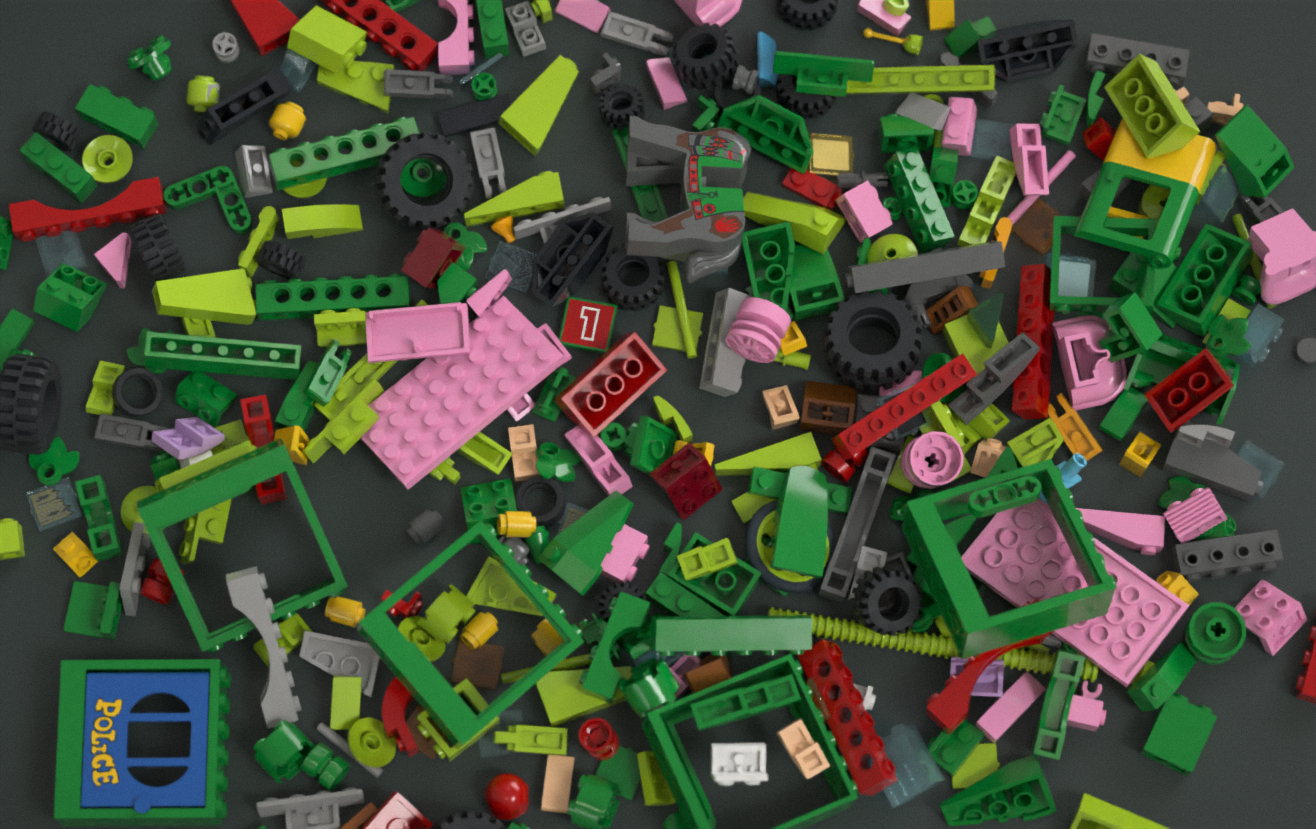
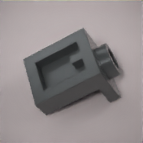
(606, 77)

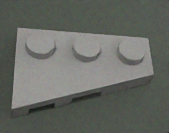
(133, 568)
(342, 657)

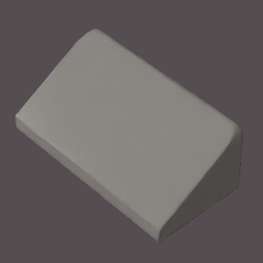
(924, 111)
(253, 171)

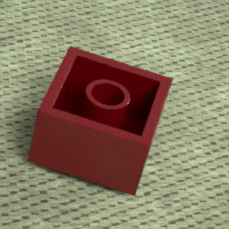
(432, 257)

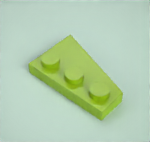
(359, 81)
(498, 590)

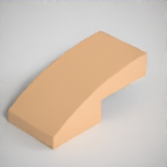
(524, 452)
(802, 749)
(557, 783)

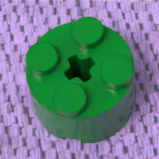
(649, 686)
(283, 751)
(595, 803)

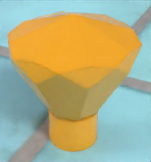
(504, 227)

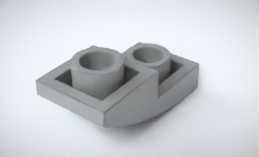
(525, 28)

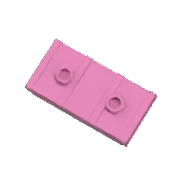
(417, 332)

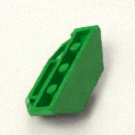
(770, 130)

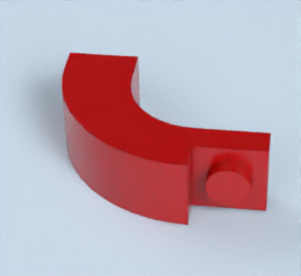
(393, 713)

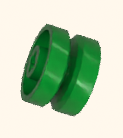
(1200, 635)

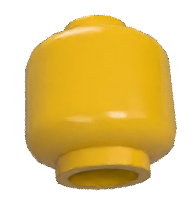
(287, 120)

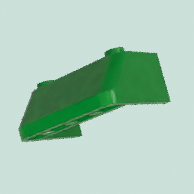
(1169, 355)

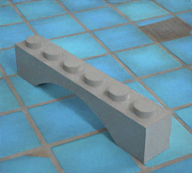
(248, 597)

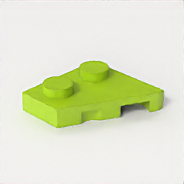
(1036, 443)

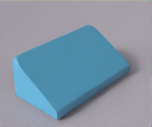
(765, 58)

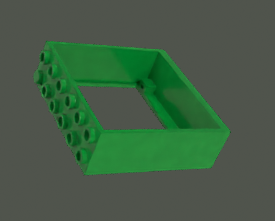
(210, 490)
(954, 589)
(422, 677)
(681, 777)

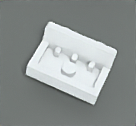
(738, 763)

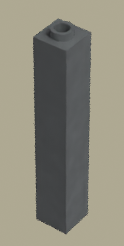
(925, 266)

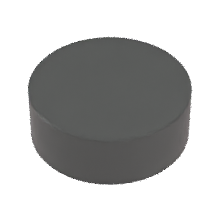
(1306, 351)

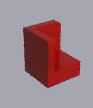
(1099, 137)

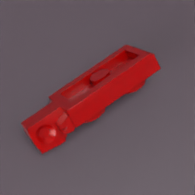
(812, 188)

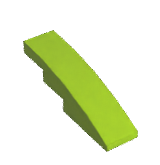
(988, 202)

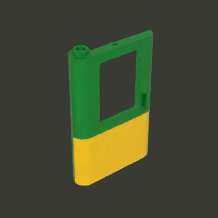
(1178, 171)

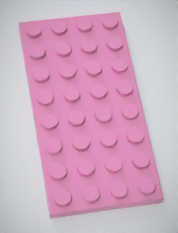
(458, 395)
(1028, 558)

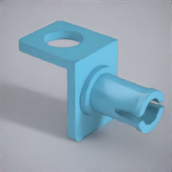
(1069, 472)

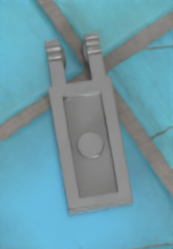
(635, 33)
(488, 159)

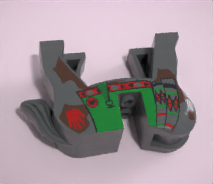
(710, 200)

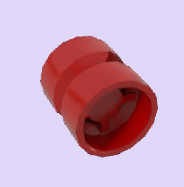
(842, 469)
(158, 585)
(596, 733)

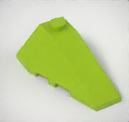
(809, 223)

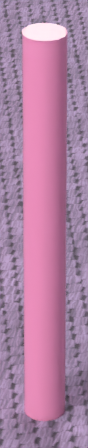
(1052, 175)

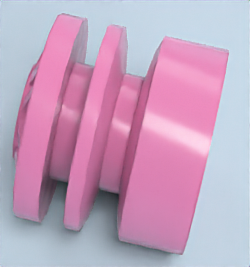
(758, 330)
(944, 453)

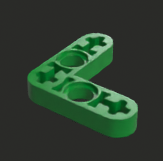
(220, 189)

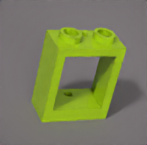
(440, 746)

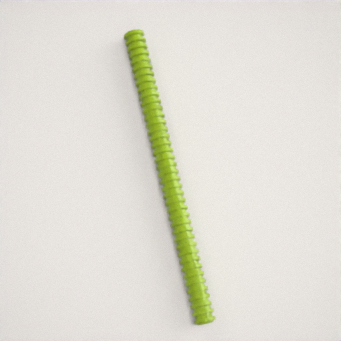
(928, 644)

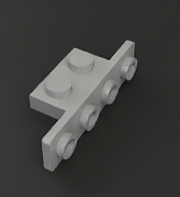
(549, 222)
(312, 811)

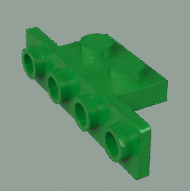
(822, 73)

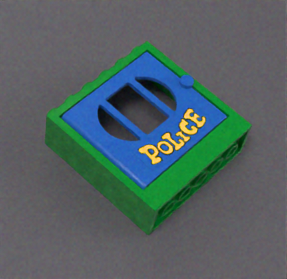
(110, 694)

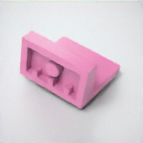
(1271, 615)

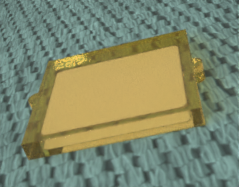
(831, 154)

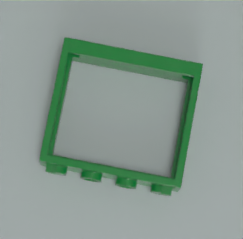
(1091, 305)

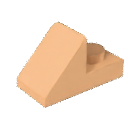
(780, 407)

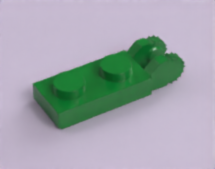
(327, 374)

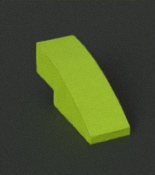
(321, 220)
(485, 453)

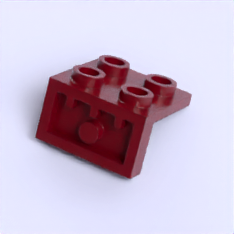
(687, 480)

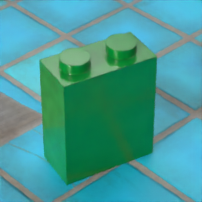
(1179, 734)

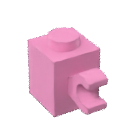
(1086, 711)

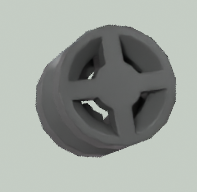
(745, 79)

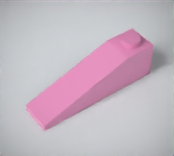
(1128, 529)

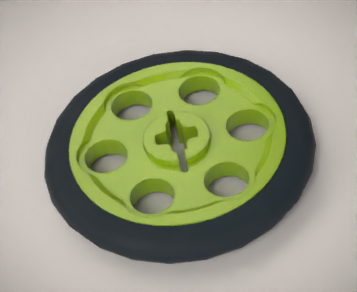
(760, 555)

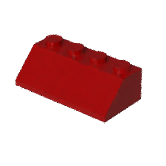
(610, 384)

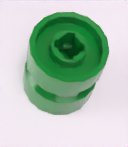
(325, 766)

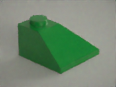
(902, 134)

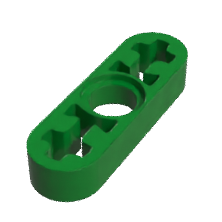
(996, 505)

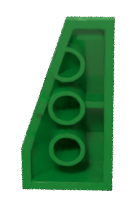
(770, 262)
(581, 547)
(1009, 792)

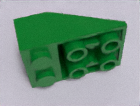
(1254, 154)
(813, 284)

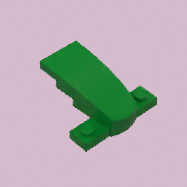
(800, 515)

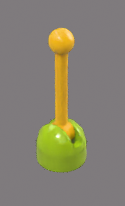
(911, 43)

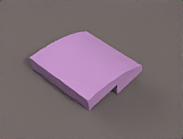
(189, 438)

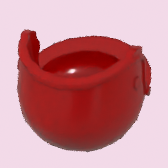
(507, 796)

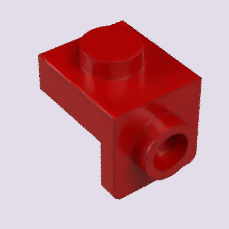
(403, 608)

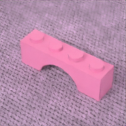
(454, 51)

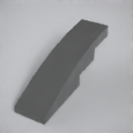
(994, 379)

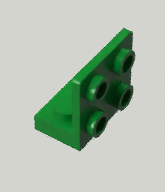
(486, 502)
(94, 610)

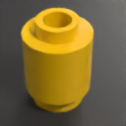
(516, 524)
(344, 611)
(479, 630)

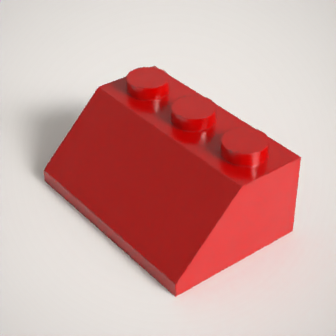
(1189, 390)

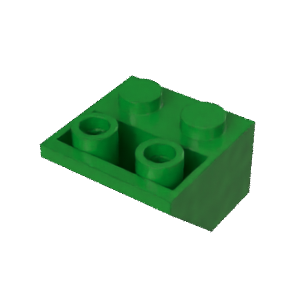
(69, 297)

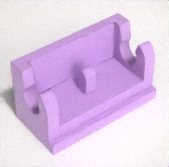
(990, 681)

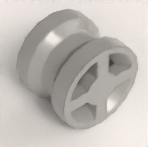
(223, 42)

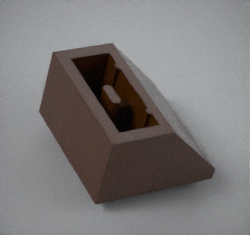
(827, 408)

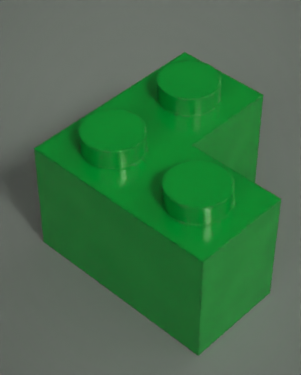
(1130, 329)

